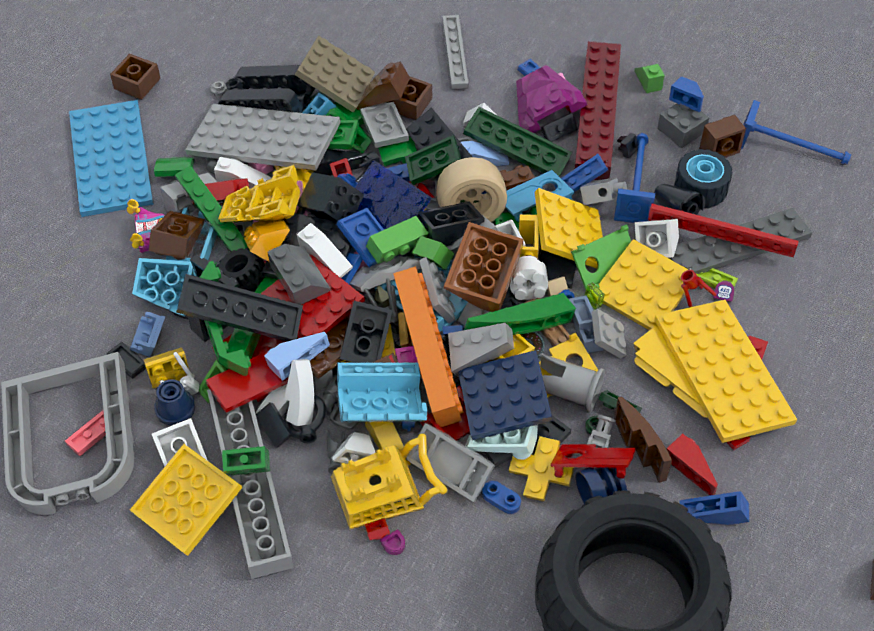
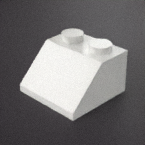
(658, 235)

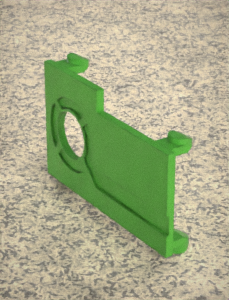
(605, 251)

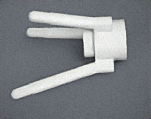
(188, 381)

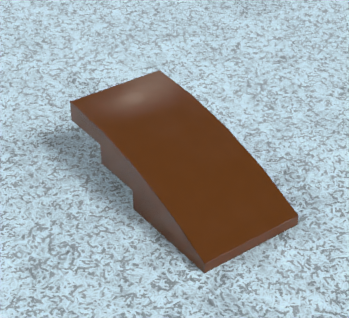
(640, 435)

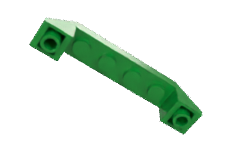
(234, 360)

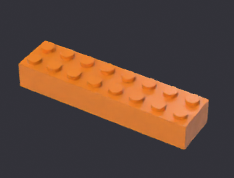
(428, 347)

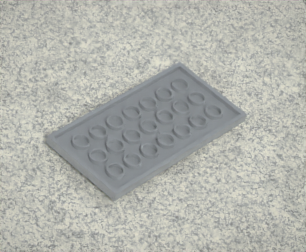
(264, 136)

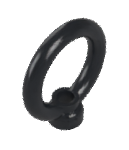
(308, 432)

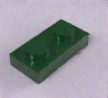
(610, 400)

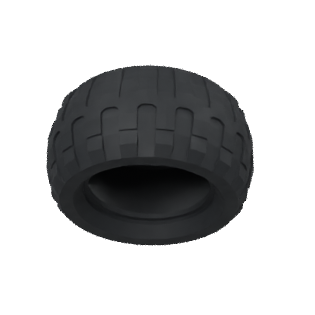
(637, 526)

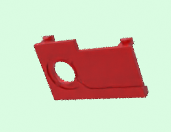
(592, 457)

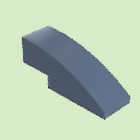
(583, 323)

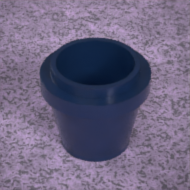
(173, 403)

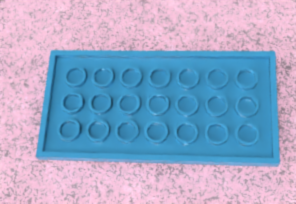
(110, 158)

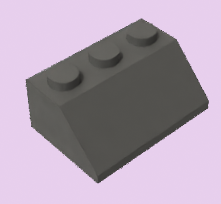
(297, 273)

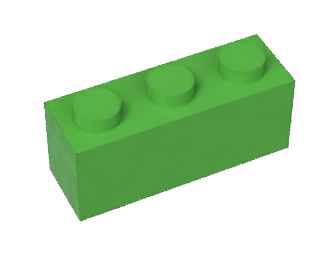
(396, 240)

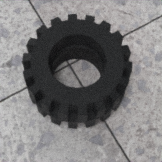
(244, 268)

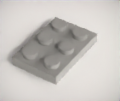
(384, 124)
(435, 285)

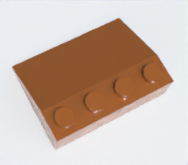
(484, 266)

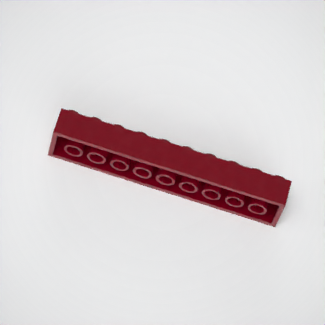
(600, 93)

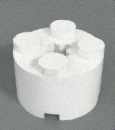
(529, 279)

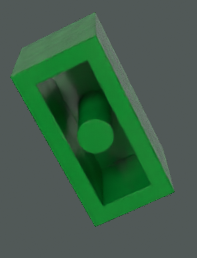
(246, 460)

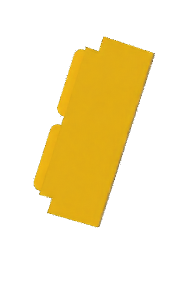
(659, 362)

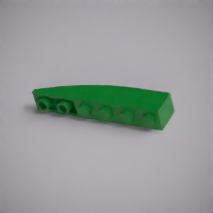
(528, 316)

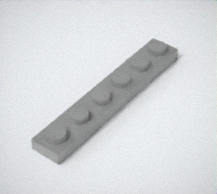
(455, 52)

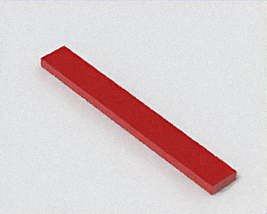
(725, 231)

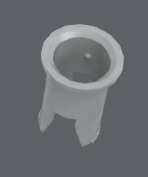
(572, 381)

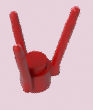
(692, 281)

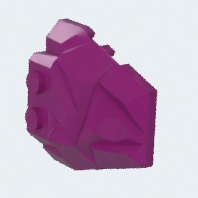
(544, 94)

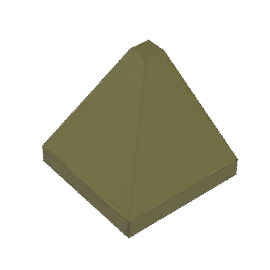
(381, 297)

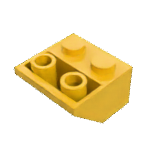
(165, 367)

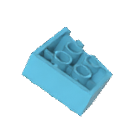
(161, 281)

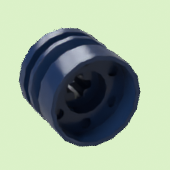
(598, 482)

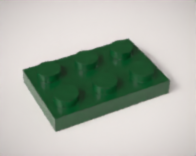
(432, 159)

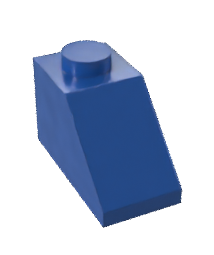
(687, 93)

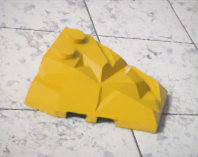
(266, 201)

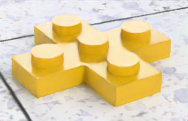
(539, 469)

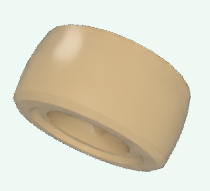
(467, 180)

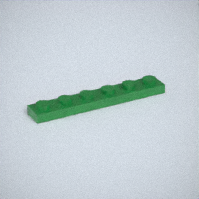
(210, 209)

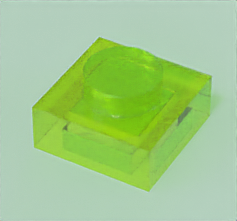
(594, 295)

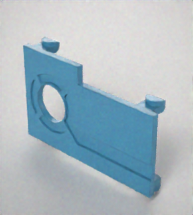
(523, 196)

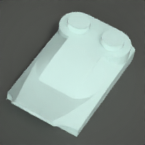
(518, 442)

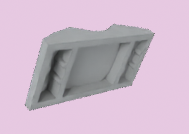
(377, 274)
(453, 463)

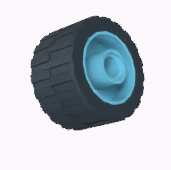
(705, 173)

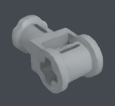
(600, 437)

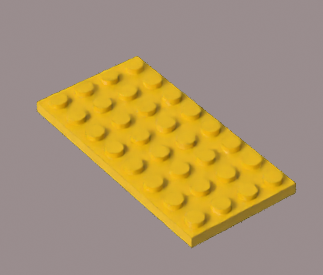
(725, 371)

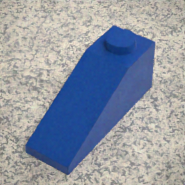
(720, 508)

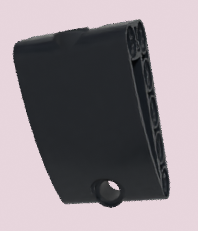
(268, 89)

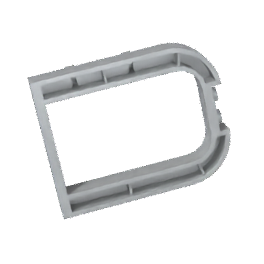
(18, 434)

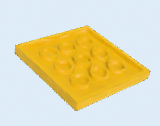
(566, 224)
(643, 285)
(186, 499)

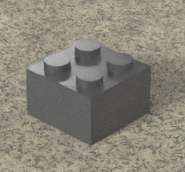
(682, 124)

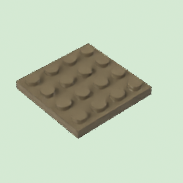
(335, 73)

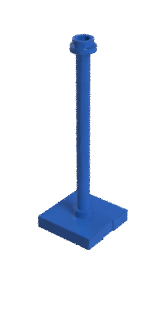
(752, 126)
(634, 204)

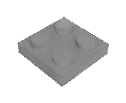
(609, 333)

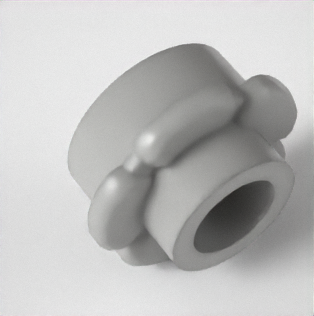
(218, 88)

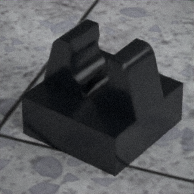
(628, 145)

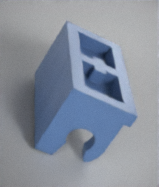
(147, 334)

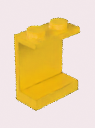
(529, 232)

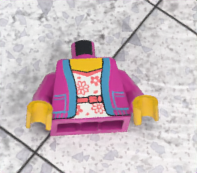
(144, 222)

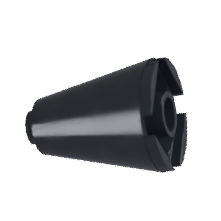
(679, 198)

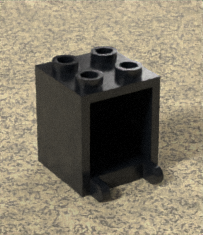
(329, 198)

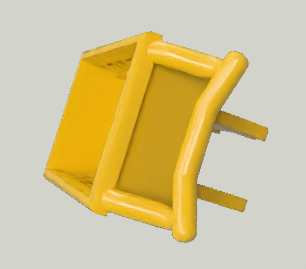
(396, 484)

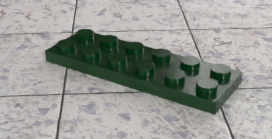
(516, 142)

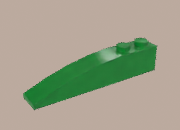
(247, 340)

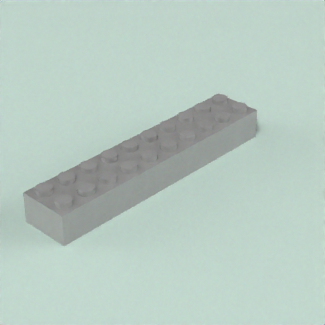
(256, 502)

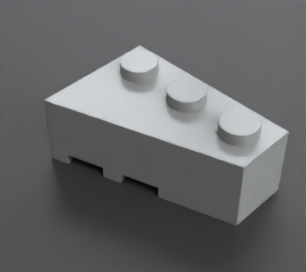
(176, 198)
(479, 345)

